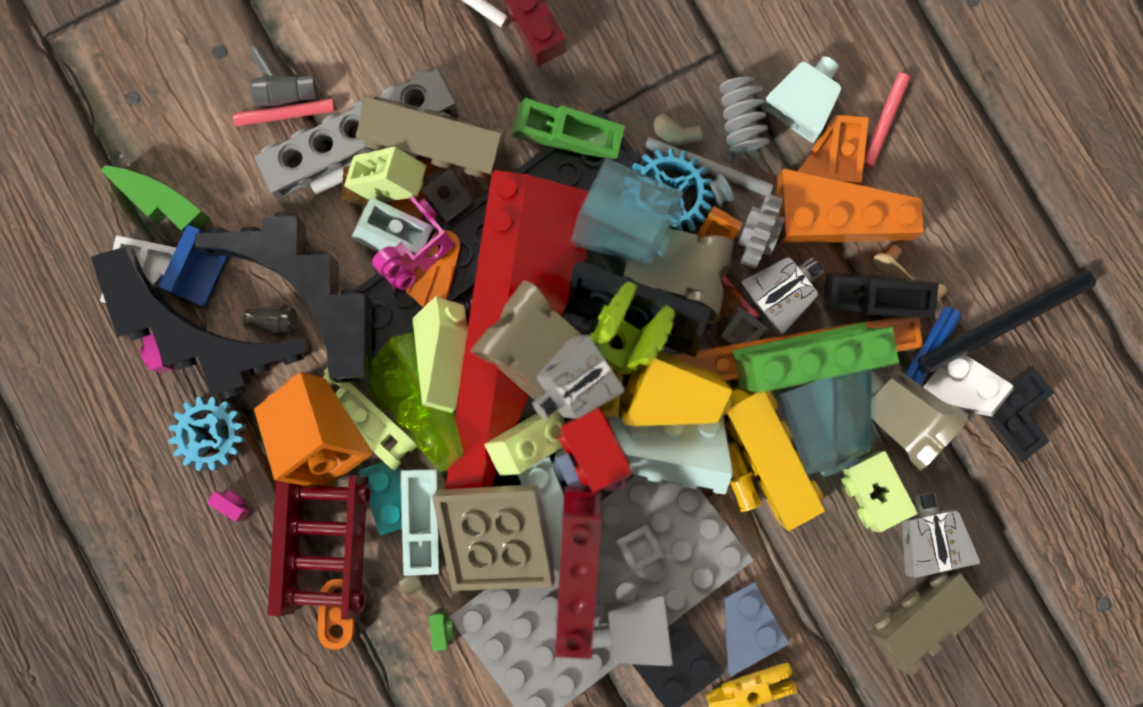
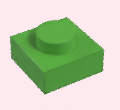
(441, 630)

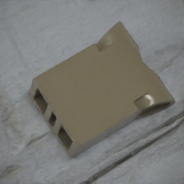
(689, 269)
(525, 338)

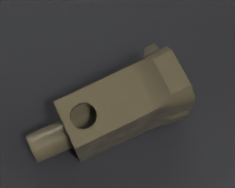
(914, 416)

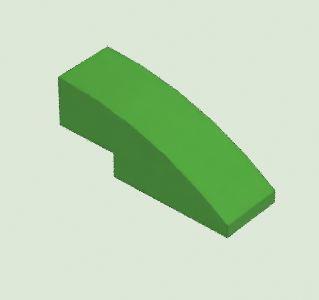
(567, 129)
(156, 198)

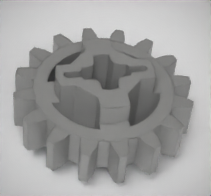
(761, 230)

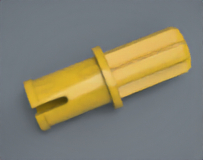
(742, 481)

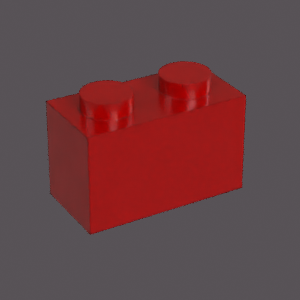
(595, 450)

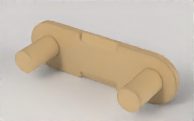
(890, 268)

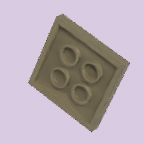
(494, 538)

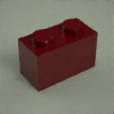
(536, 29)

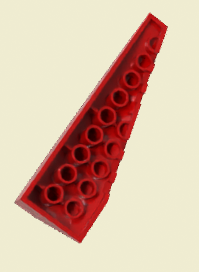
(522, 240)

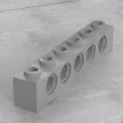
(275, 157)

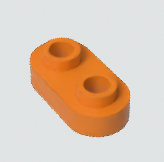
(329, 617)

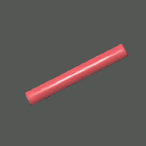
(283, 112)
(886, 119)

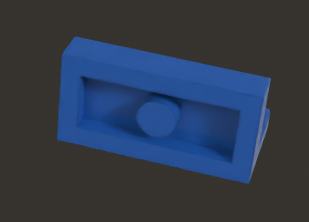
(192, 272)

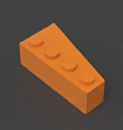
(840, 211)

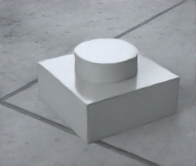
(640, 548)

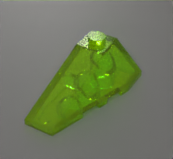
(398, 387)

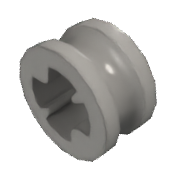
(721, 191)

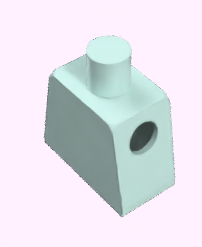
(805, 98)

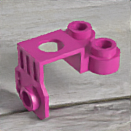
(399, 263)

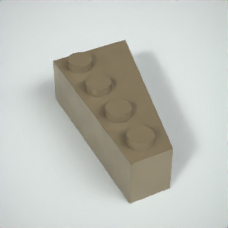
(430, 135)

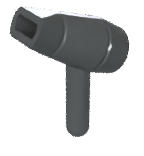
(276, 89)

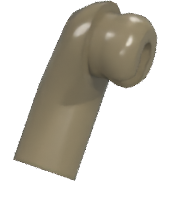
(674, 134)

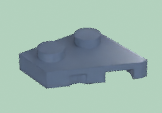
(749, 628)

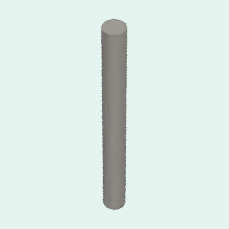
(714, 168)

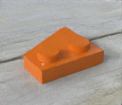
(839, 150)

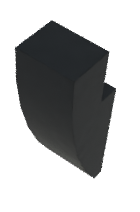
(880, 295)

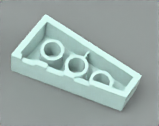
(678, 453)

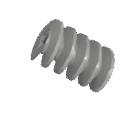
(742, 114)

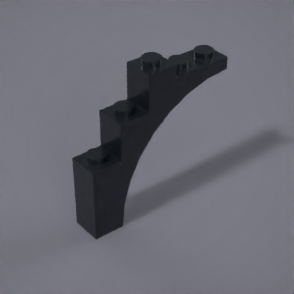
(138, 306)
(342, 318)

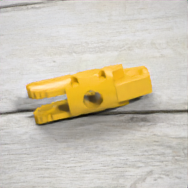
(754, 688)

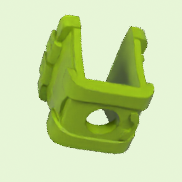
(638, 345)

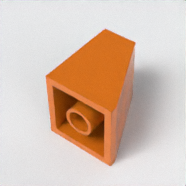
(309, 433)

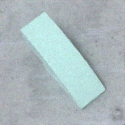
(419, 522)

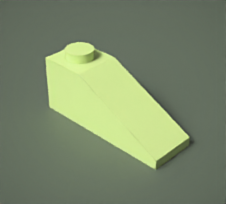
(440, 349)

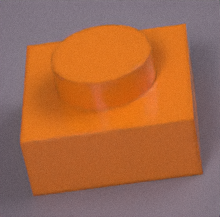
(720, 224)

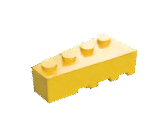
(773, 457)

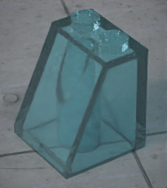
(627, 214)
(830, 421)

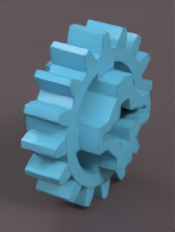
(198, 444)

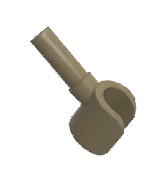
(414, 583)

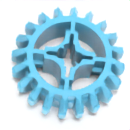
(690, 177)

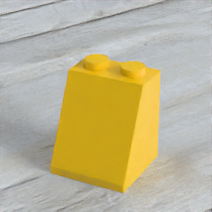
(673, 394)

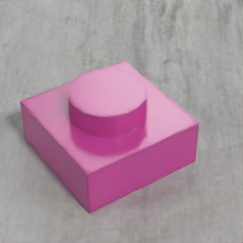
(151, 355)
(230, 504)

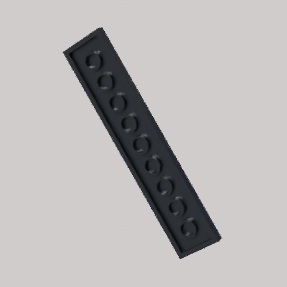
(395, 308)

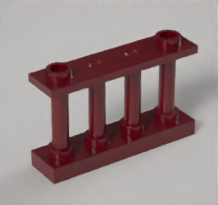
(288, 561)
(578, 573)

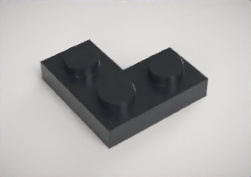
(1013, 420)

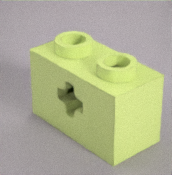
(385, 175)
(525, 444)
(892, 503)

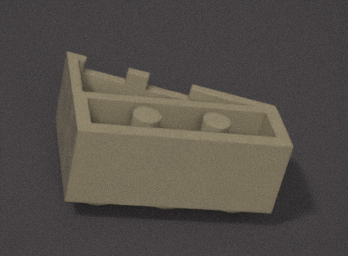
(926, 620)

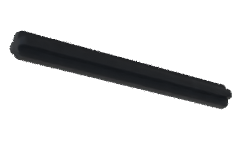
(1006, 322)

